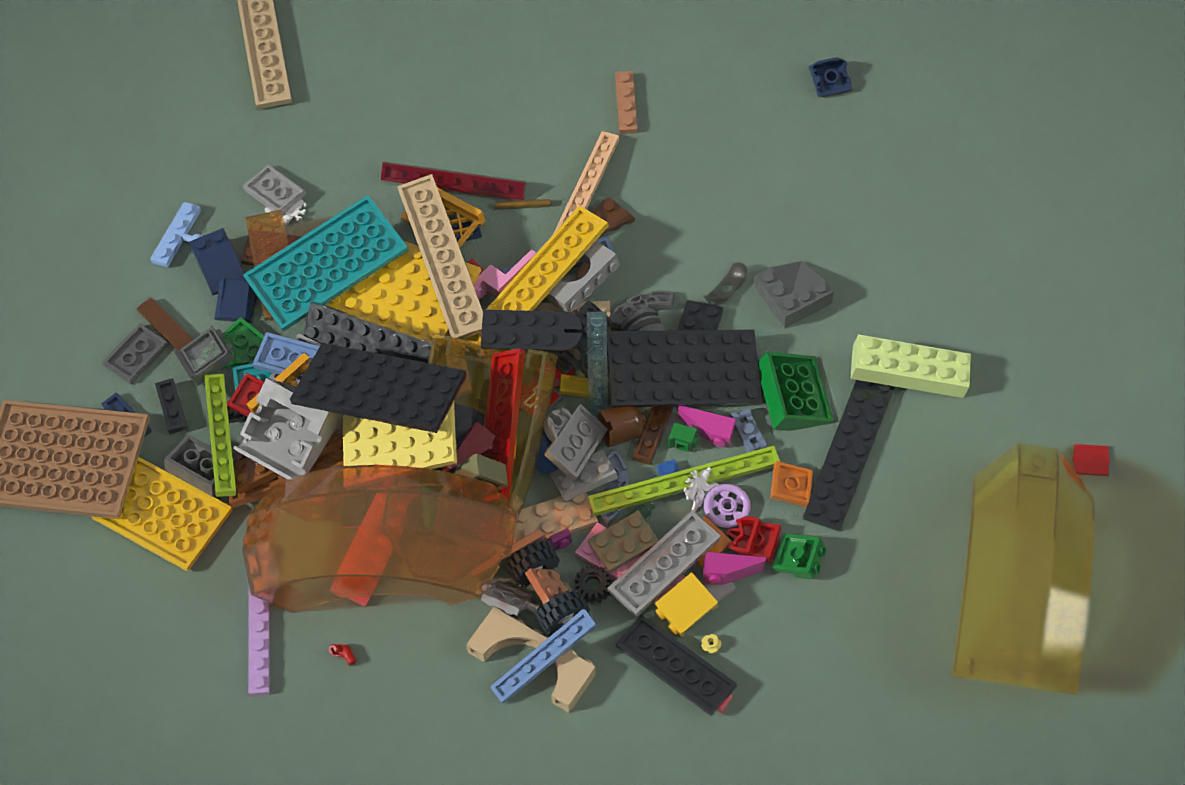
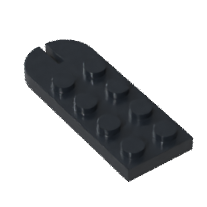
(530, 330)

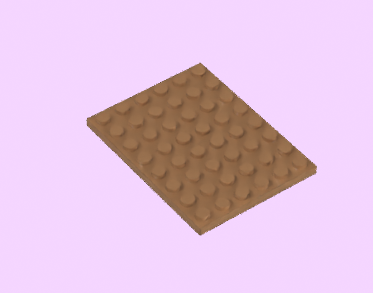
(68, 457)

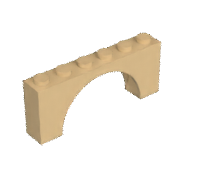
(502, 630)

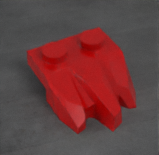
(754, 537)

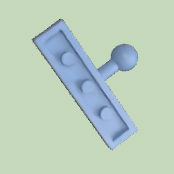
(176, 234)

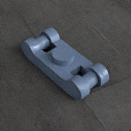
(748, 430)

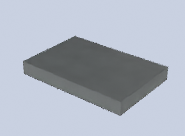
(135, 353)

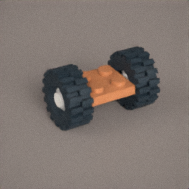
(537, 567)

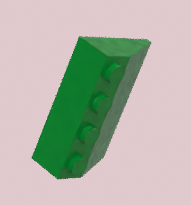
(793, 391)

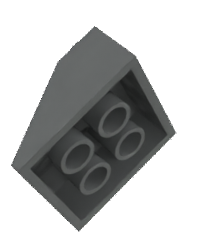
(793, 291)

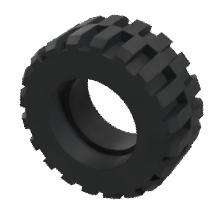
(567, 359)

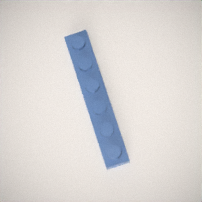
(543, 656)

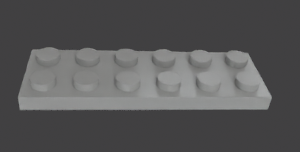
(664, 563)

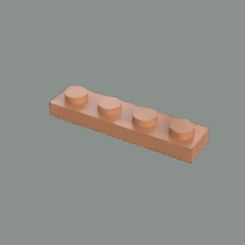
(626, 102)

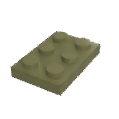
(623, 541)

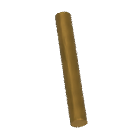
(522, 204)

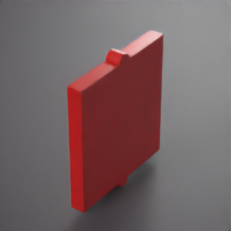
(1091, 460)

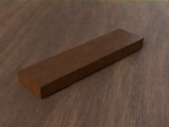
(164, 324)
(652, 434)

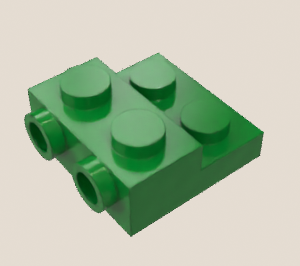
(799, 556)

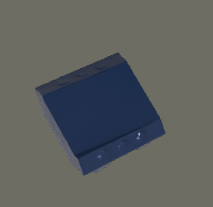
(830, 77)
(235, 301)

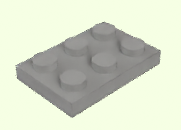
(594, 474)

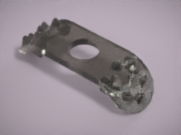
(734, 278)

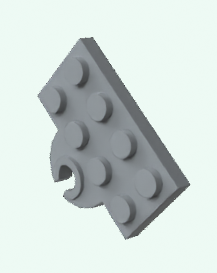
(572, 438)

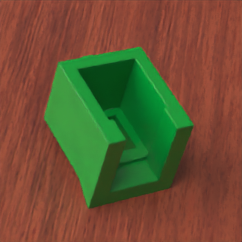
(683, 438)

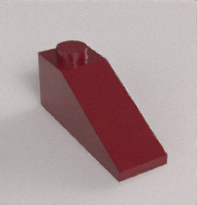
(475, 441)

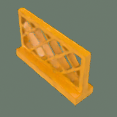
(462, 209)

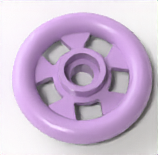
(724, 490)

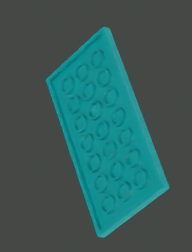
(325, 262)

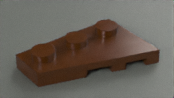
(613, 214)

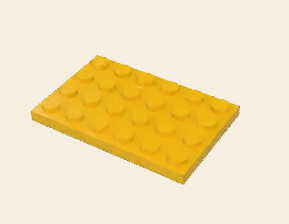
(168, 515)

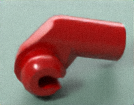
(343, 651)

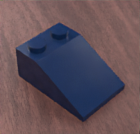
(216, 259)

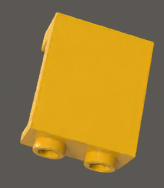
(685, 604)

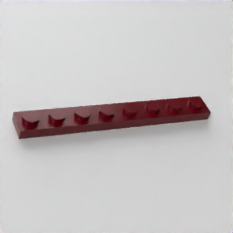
(455, 180)

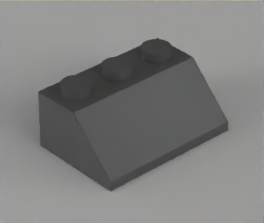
(193, 464)

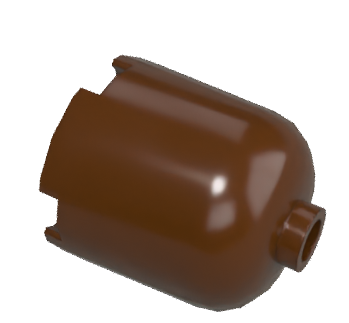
(622, 424)

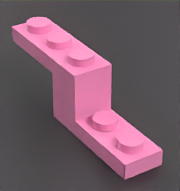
(495, 281)

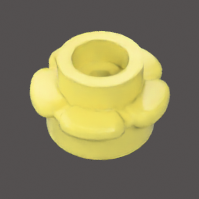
(711, 648)

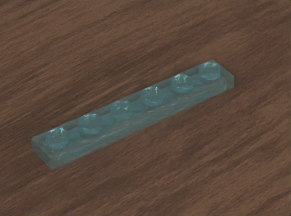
(597, 361)

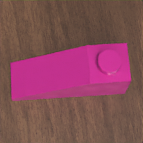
(711, 426)
(726, 568)

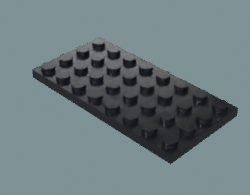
(683, 368)
(378, 387)

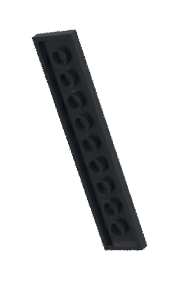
(848, 454)

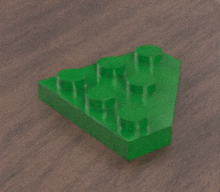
(244, 341)

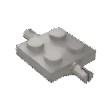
(508, 598)

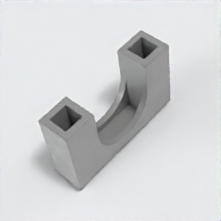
(571, 294)

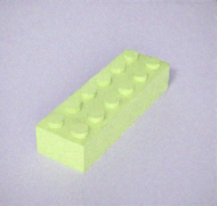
(910, 366)

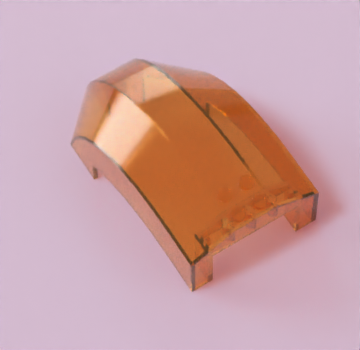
(375, 535)

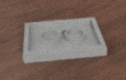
(274, 189)

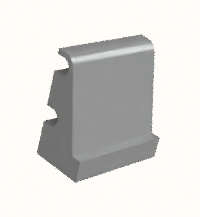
(285, 434)

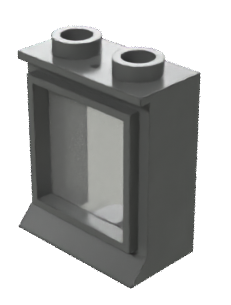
(205, 355)

